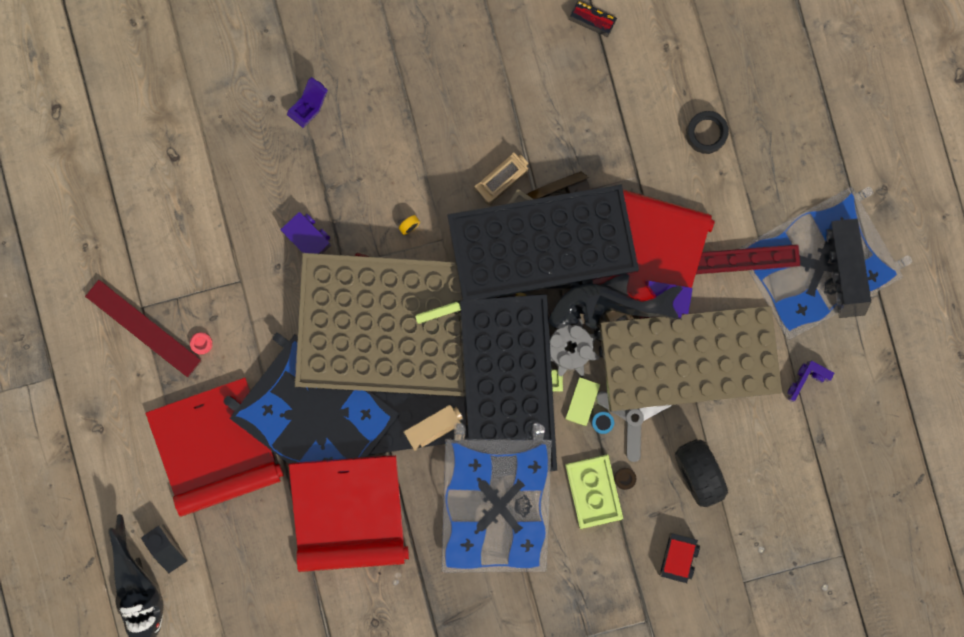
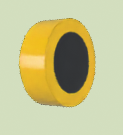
(409, 225)

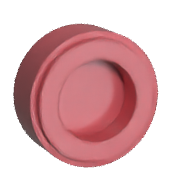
(201, 343)

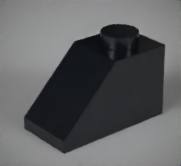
(164, 548)

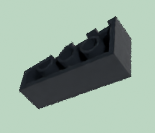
(848, 268)

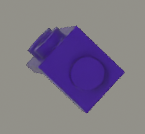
(309, 104)

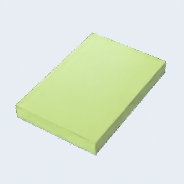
(594, 491)

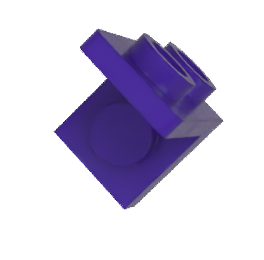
(818, 373)

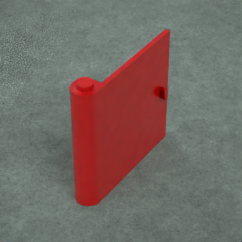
(665, 241)
(207, 452)
(347, 515)

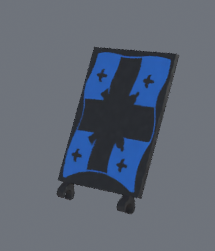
(308, 421)

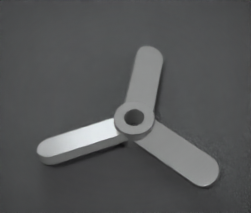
(634, 428)

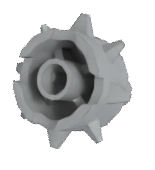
(582, 352)

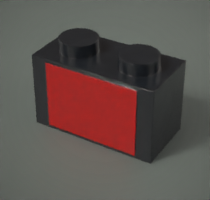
(679, 558)

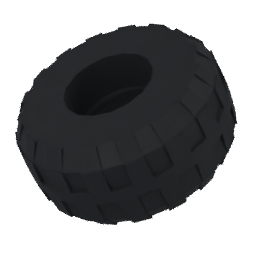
(701, 473)

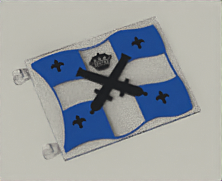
(807, 293)
(496, 504)

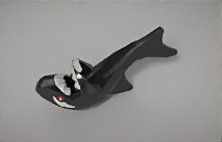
(137, 595)

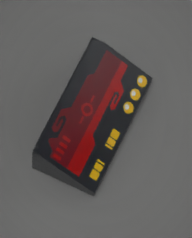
(592, 18)

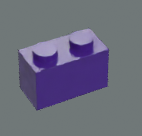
(305, 235)

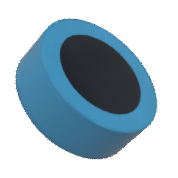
(603, 422)

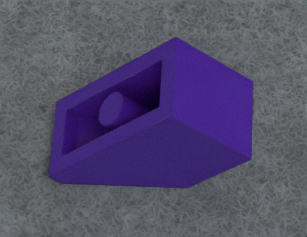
(682, 301)

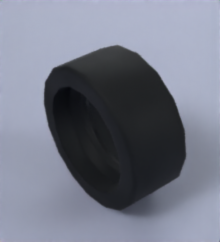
(707, 115)

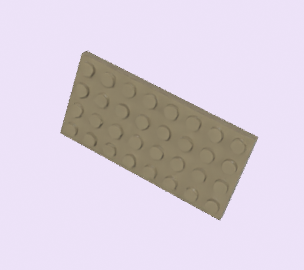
(690, 358)

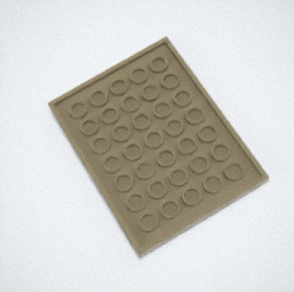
(363, 327)

